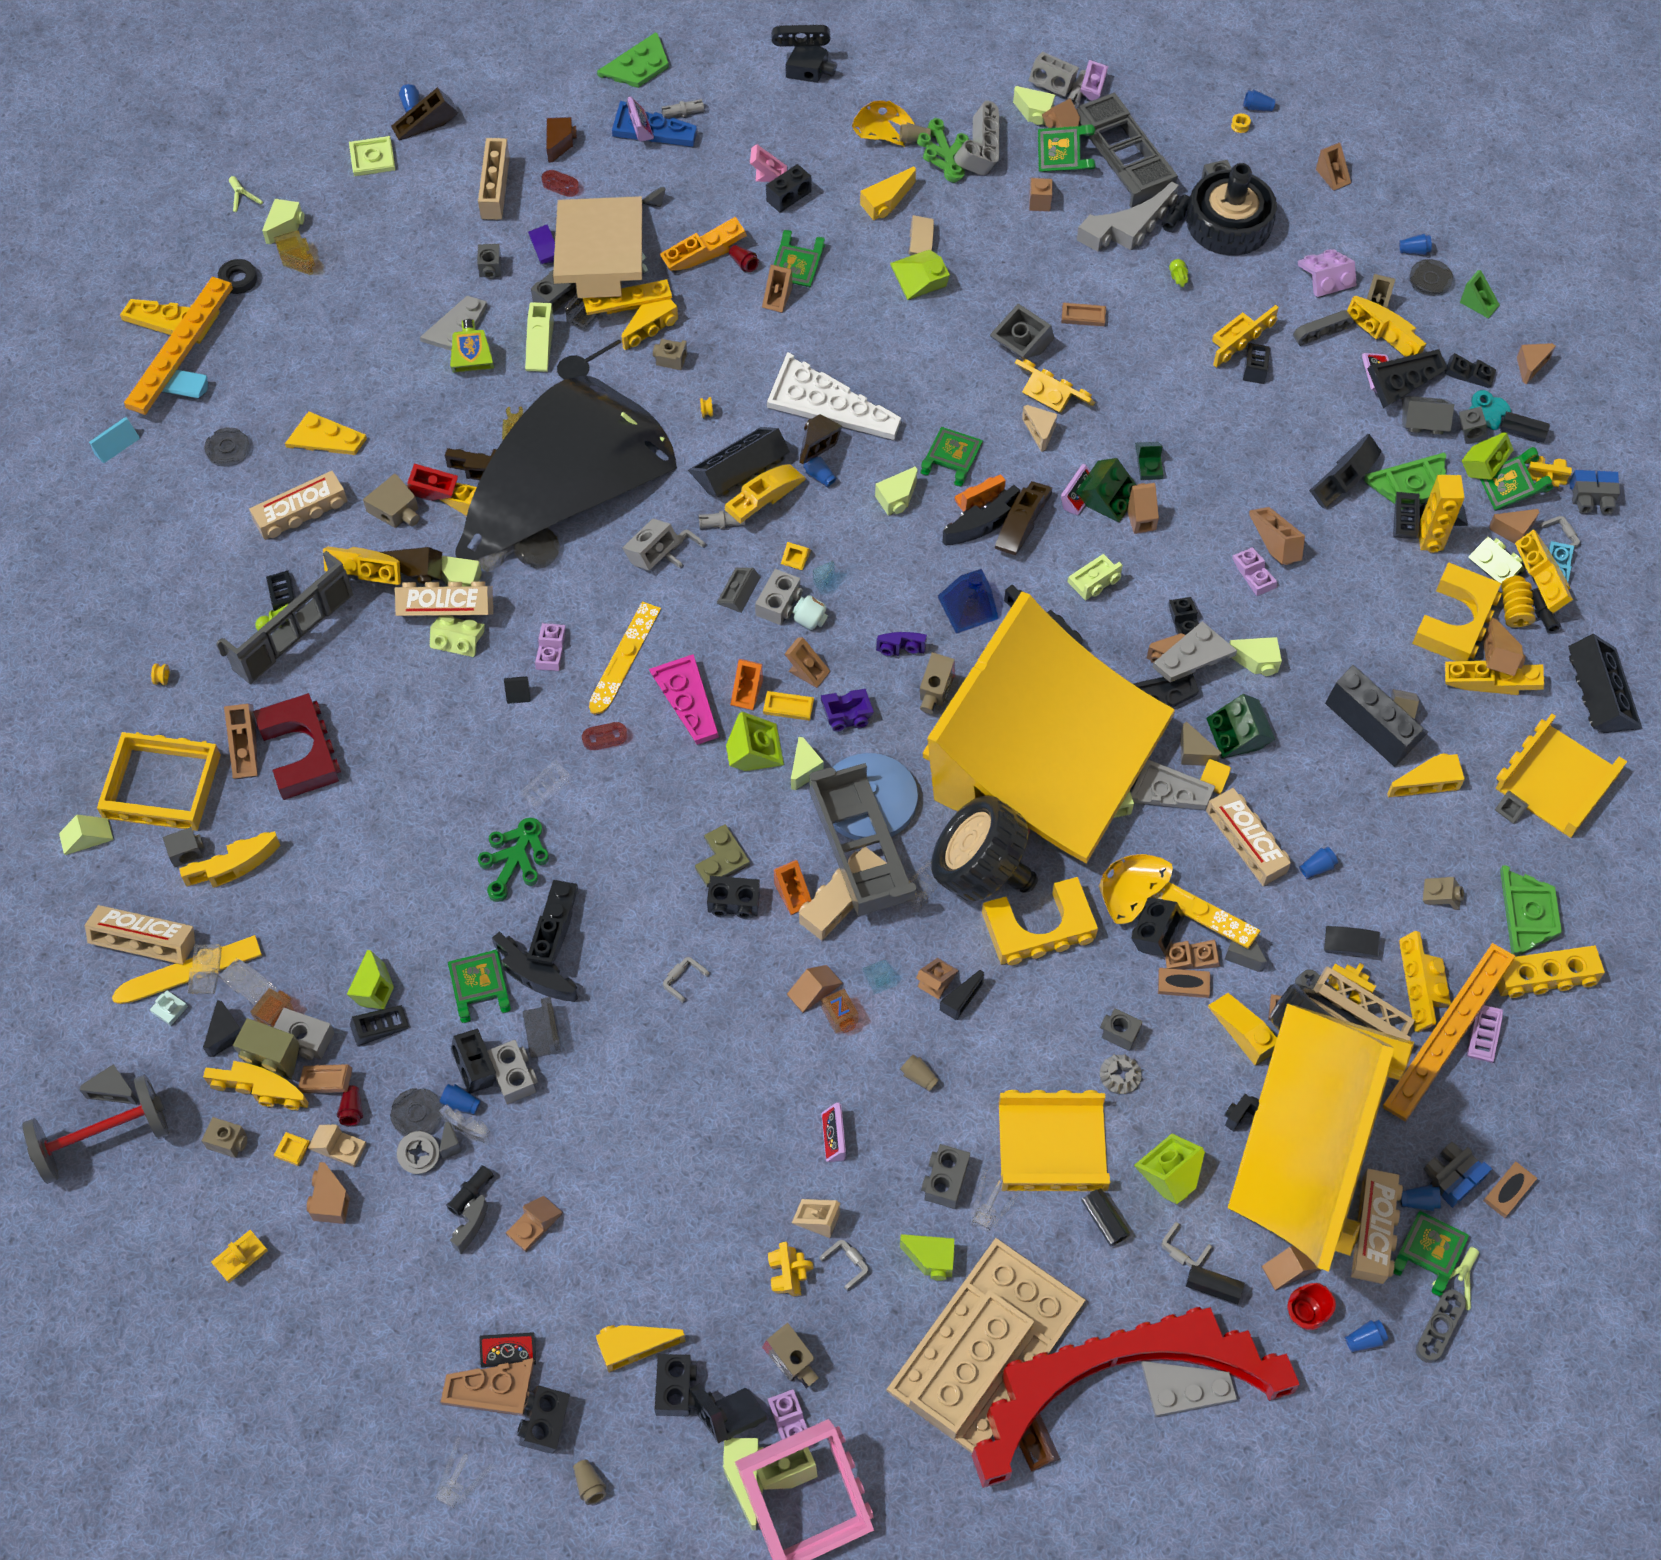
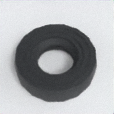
(239, 265)

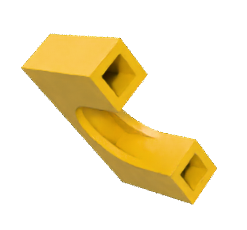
(1459, 641)
(1015, 943)

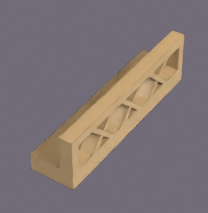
(1361, 1011)

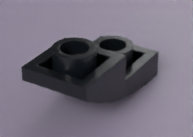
(1476, 373)
(1183, 614)
(1352, 941)

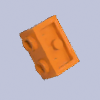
(981, 493)

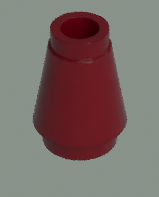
(744, 258)
(350, 1107)

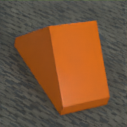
(747, 684)
(791, 886)

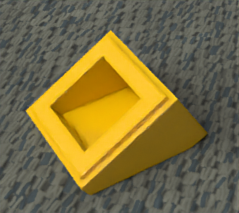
(795, 556)
(1216, 774)

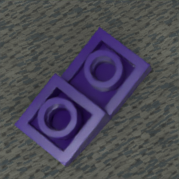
(543, 243)
(891, 643)

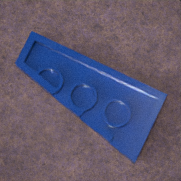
(663, 129)

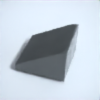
(449, 1142)

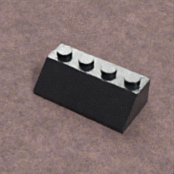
(740, 460)
(1603, 685)
(1375, 716)

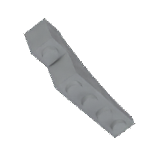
(1129, 225)

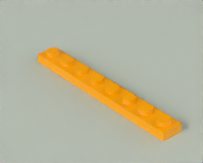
(178, 346)
(1448, 1032)

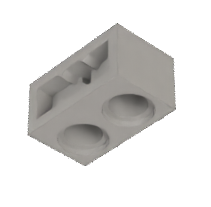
(1054, 68)
(774, 596)
(508, 1073)

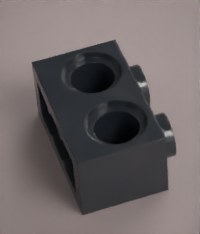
(788, 188)
(734, 890)
(1157, 926)
(473, 1061)
(668, 1385)
(550, 1422)

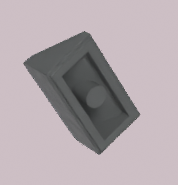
(739, 588)

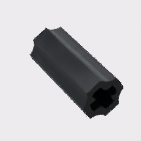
(1525, 427)
(1105, 1217)
(1215, 1284)

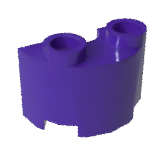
(847, 710)

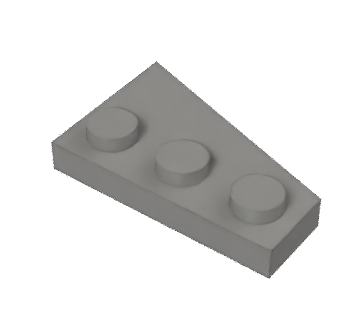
(441, 332)
(1193, 651)
(1170, 788)
(1185, 1388)

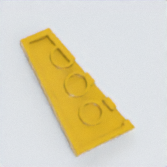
(157, 316)

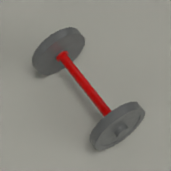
(41, 1150)

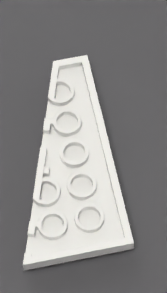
(811, 393)

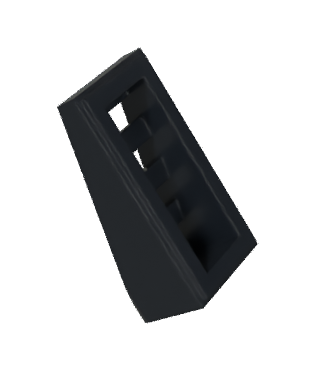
(1256, 370)
(1411, 533)
(278, 577)
(959, 999)
(372, 1035)

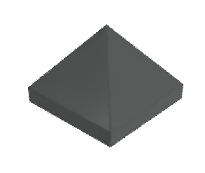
(655, 198)
(1511, 807)

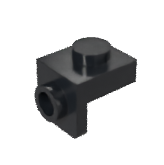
(1237, 1112)

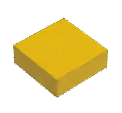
(292, 1149)

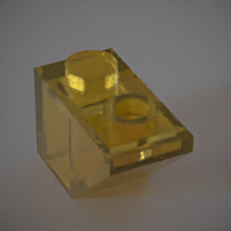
(293, 252)

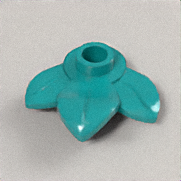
(1492, 409)

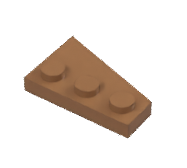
(490, 1389)

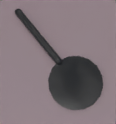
(578, 366)

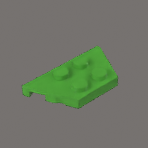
(638, 63)
(1408, 477)
(1529, 910)

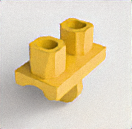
(1557, 471)
(1355, 976)
(239, 1256)
(793, 1269)

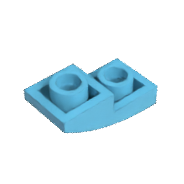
(1562, 554)

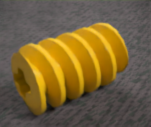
(1517, 602)

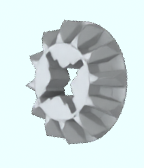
(1115, 1082)
(411, 1142)

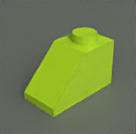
(1487, 457)
(930, 1254)

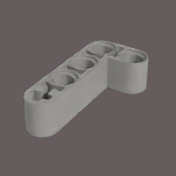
(983, 151)

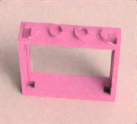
(827, 1539)

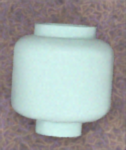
(810, 612)

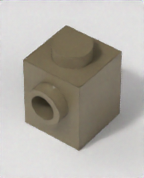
(224, 1137)

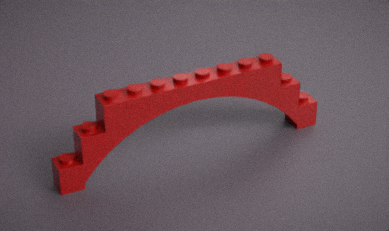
(1183, 1338)

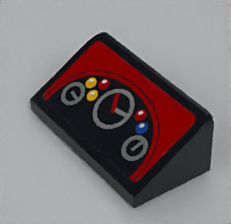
(506, 1348)

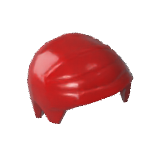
(1311, 1306)

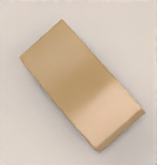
(921, 234)

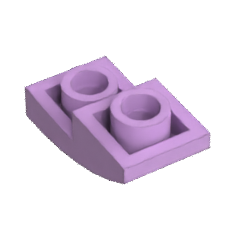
(1253, 570)
(550, 647)
(787, 1414)

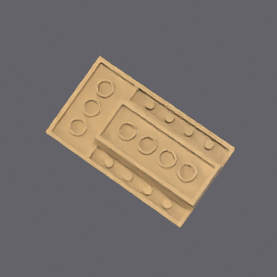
(598, 244)
(996, 1317)

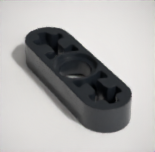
(793, 30)

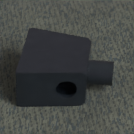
(809, 64)

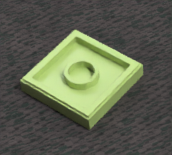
(372, 156)

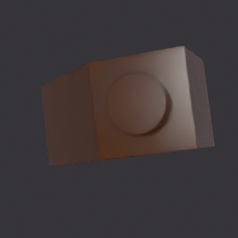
(559, 137)

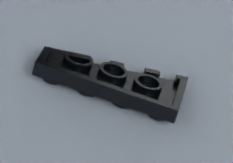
(1402, 375)
(1172, 692)

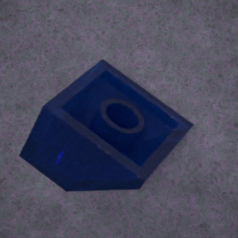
(969, 601)

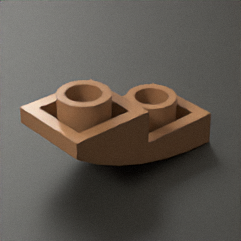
(1193, 956)

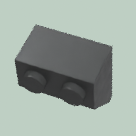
(1023, 333)
(1427, 413)

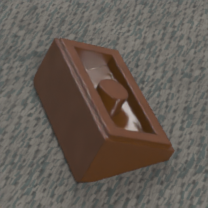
(1039, 1443)

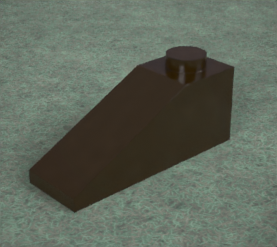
(428, 114)
(819, 437)
(419, 563)

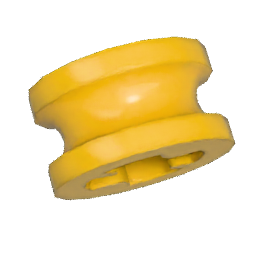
(1239, 127)
(706, 407)
(160, 674)

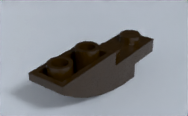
(472, 463)
(1022, 517)

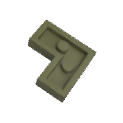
(727, 856)

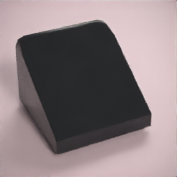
(517, 690)

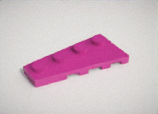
(686, 694)

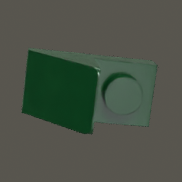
(1149, 460)

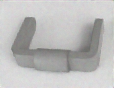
(1566, 527)
(681, 537)
(677, 971)
(1177, 1254)
(853, 1255)

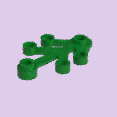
(514, 855)

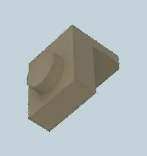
(1443, 891)

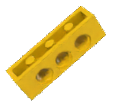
(1440, 512)
(1583, 960)

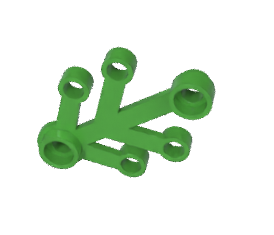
(952, 171)

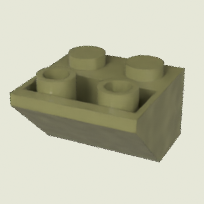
(267, 1048)

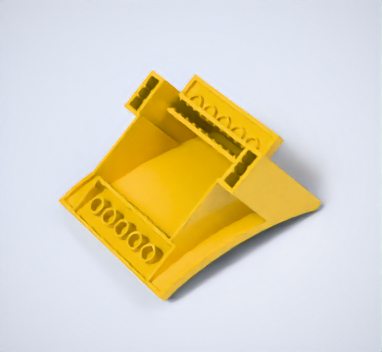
(1045, 732)
(1315, 1130)

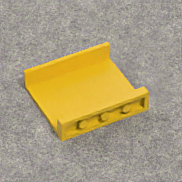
(1558, 777)
(1052, 1141)

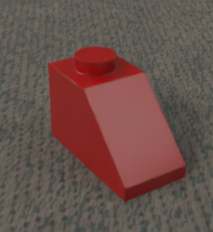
(431, 483)

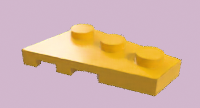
(323, 434)

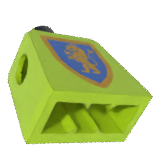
(470, 349)

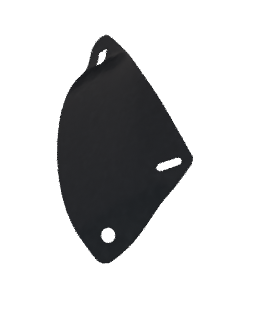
(560, 461)

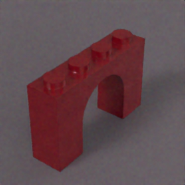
(317, 767)

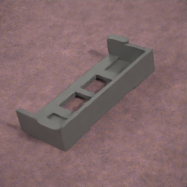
(1141, 178)
(263, 649)
(846, 796)

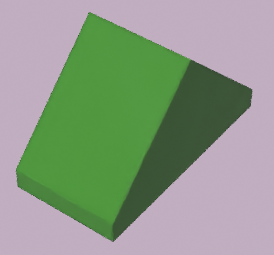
(1479, 295)

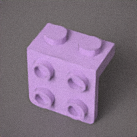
(1329, 271)

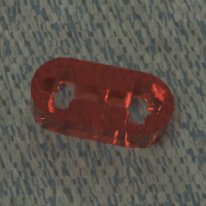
(560, 183)
(604, 736)

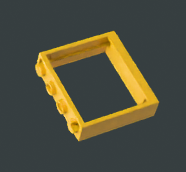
(153, 815)

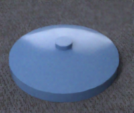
(893, 790)

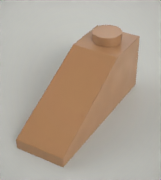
(1279, 536)
(1502, 649)
(242, 739)

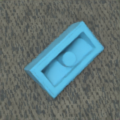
(187, 384)
(114, 440)

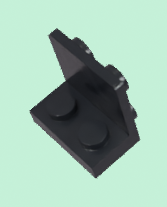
(728, 1415)

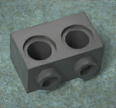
(548, 292)
(950, 1177)

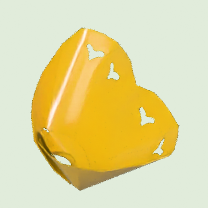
(873, 122)
(1132, 883)

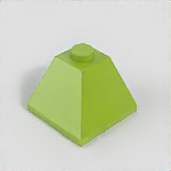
(920, 273)
(753, 744)
(1173, 1167)

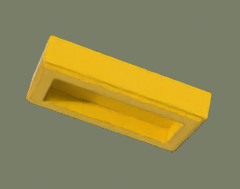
(788, 705)

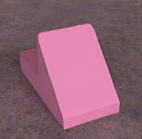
(766, 165)

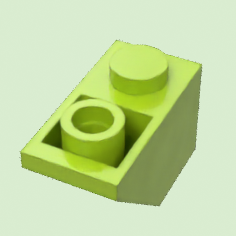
(371, 983)

